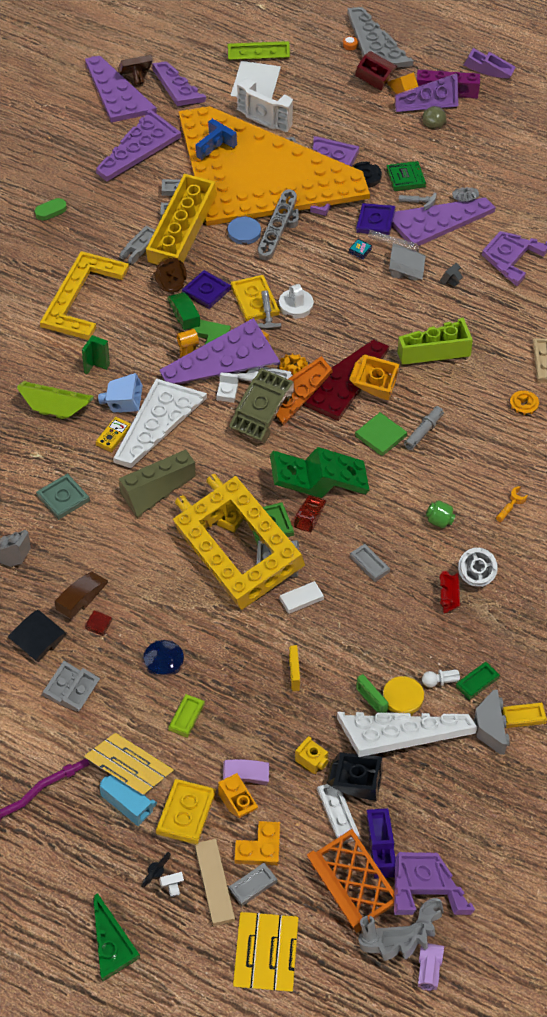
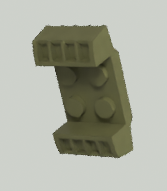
(261, 405)

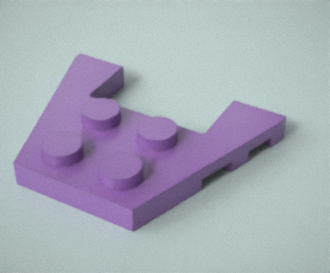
(507, 249)
(425, 875)

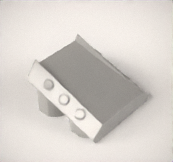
(406, 263)

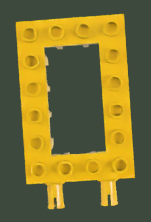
(261, 578)

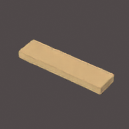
(214, 882)

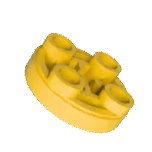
(403, 695)

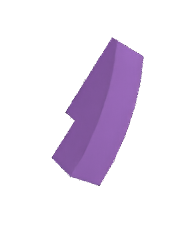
(489, 65)

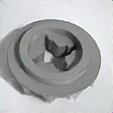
(465, 194)

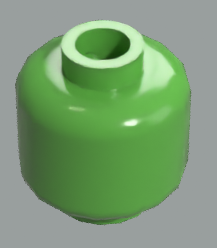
(440, 514)

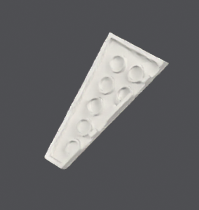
(159, 414)
(401, 730)

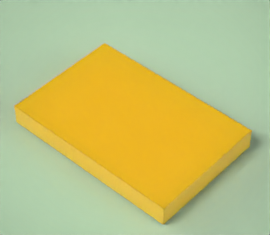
(250, 298)
(186, 811)

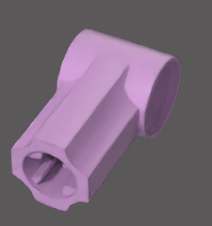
(430, 964)

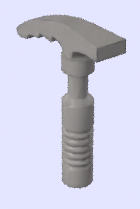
(429, 200)
(267, 309)

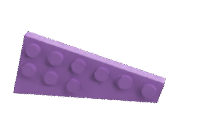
(116, 93)

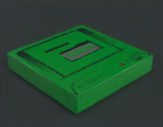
(406, 176)

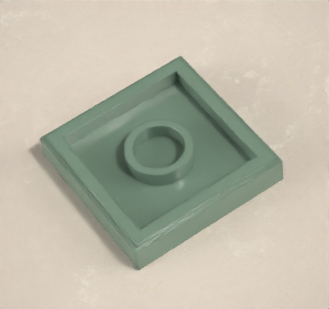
(63, 496)

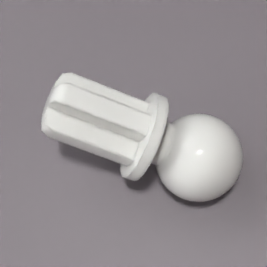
(430, 678)

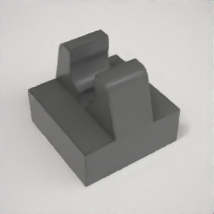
(452, 275)

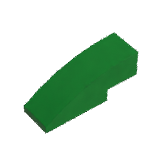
(184, 310)

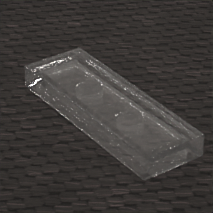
(390, 240)

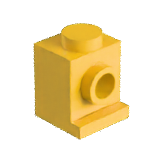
(311, 762)

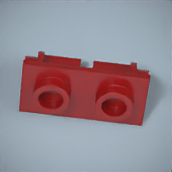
(450, 592)

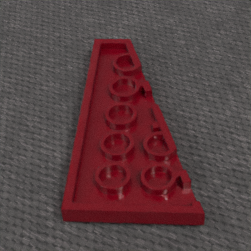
(337, 390)

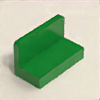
(95, 353)

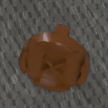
(170, 274)

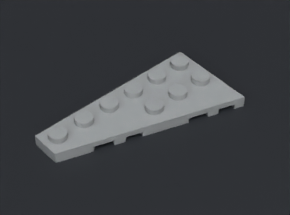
(373, 39)

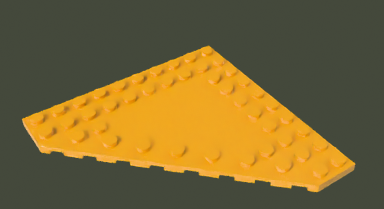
(262, 167)

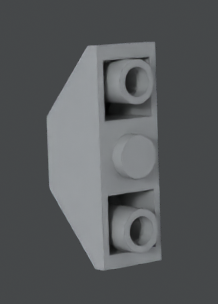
(14, 548)
(491, 723)

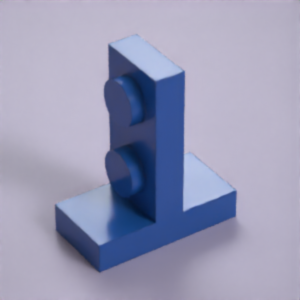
(217, 135)

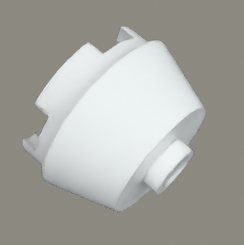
(477, 567)

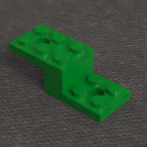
(319, 472)

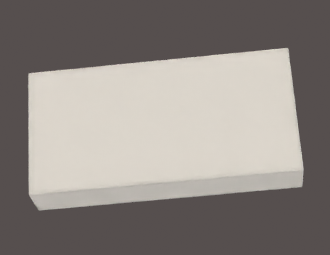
(301, 597)

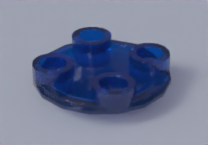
(163, 657)

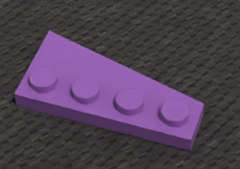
(177, 86)
(438, 93)

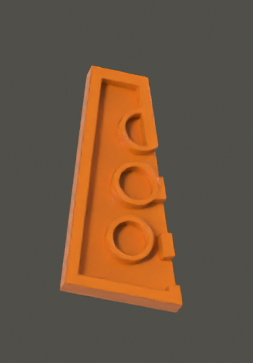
(305, 384)

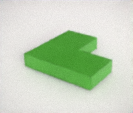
(211, 330)

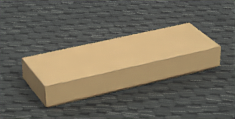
(540, 358)

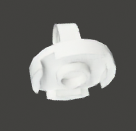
(296, 302)

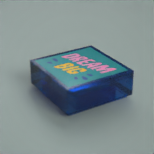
(360, 249)

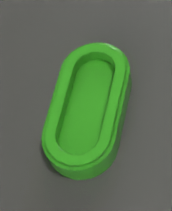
(50, 209)

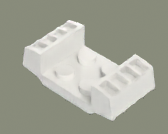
(262, 108)

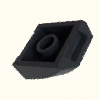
(356, 775)

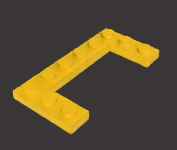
(55, 316)

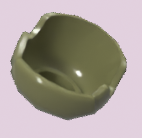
(434, 117)

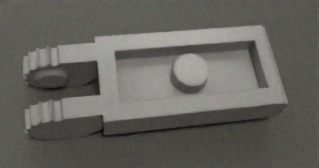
(137, 245)

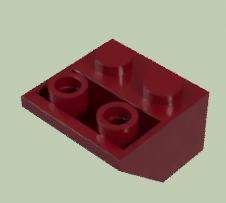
(375, 70)

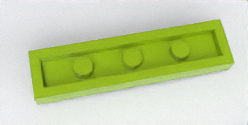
(258, 50)

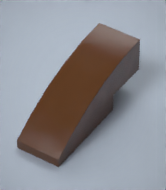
(80, 594)

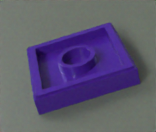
(375, 218)
(206, 289)

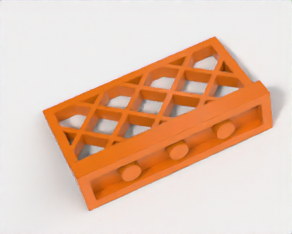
(334, 885)

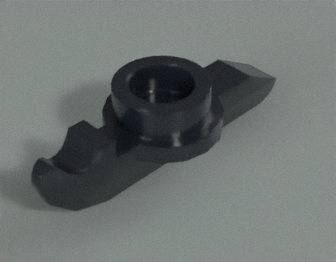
(156, 869)

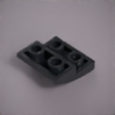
(37, 635)

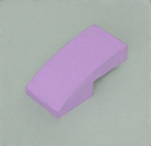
(248, 770)

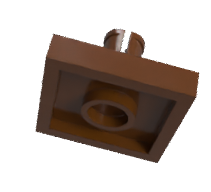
(135, 66)

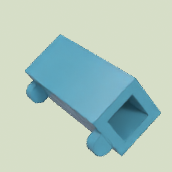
(126, 799)

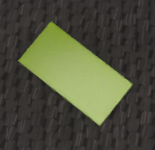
(186, 715)

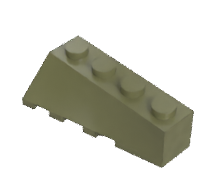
(156, 481)

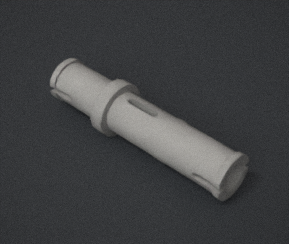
(428, 423)

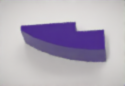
(381, 841)

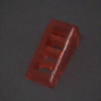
(308, 515)

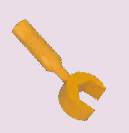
(515, 499)

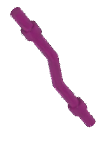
(67, 771)

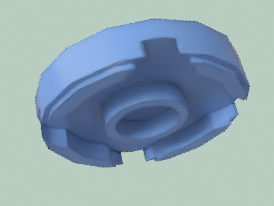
(244, 230)

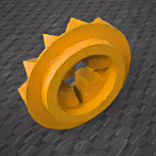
(285, 363)
(521, 397)

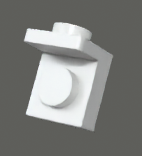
(227, 387)

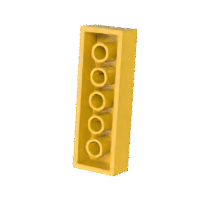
(182, 219)

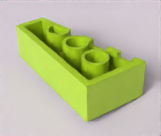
(439, 343)

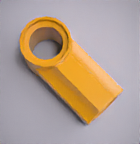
(187, 341)

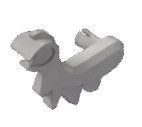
(405, 938)

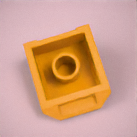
(375, 376)

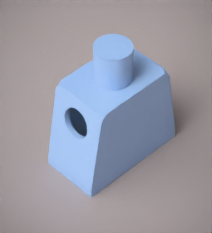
(123, 394)

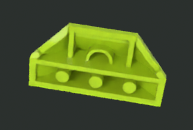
(53, 400)

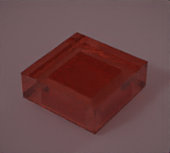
(98, 623)

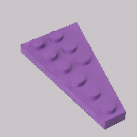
(138, 144)
(337, 150)
(425, 225)
(230, 353)

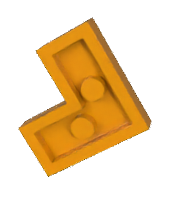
(261, 851)

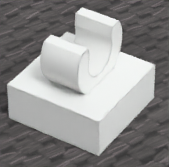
(172, 881)

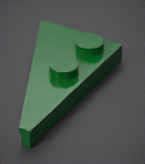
(114, 946)

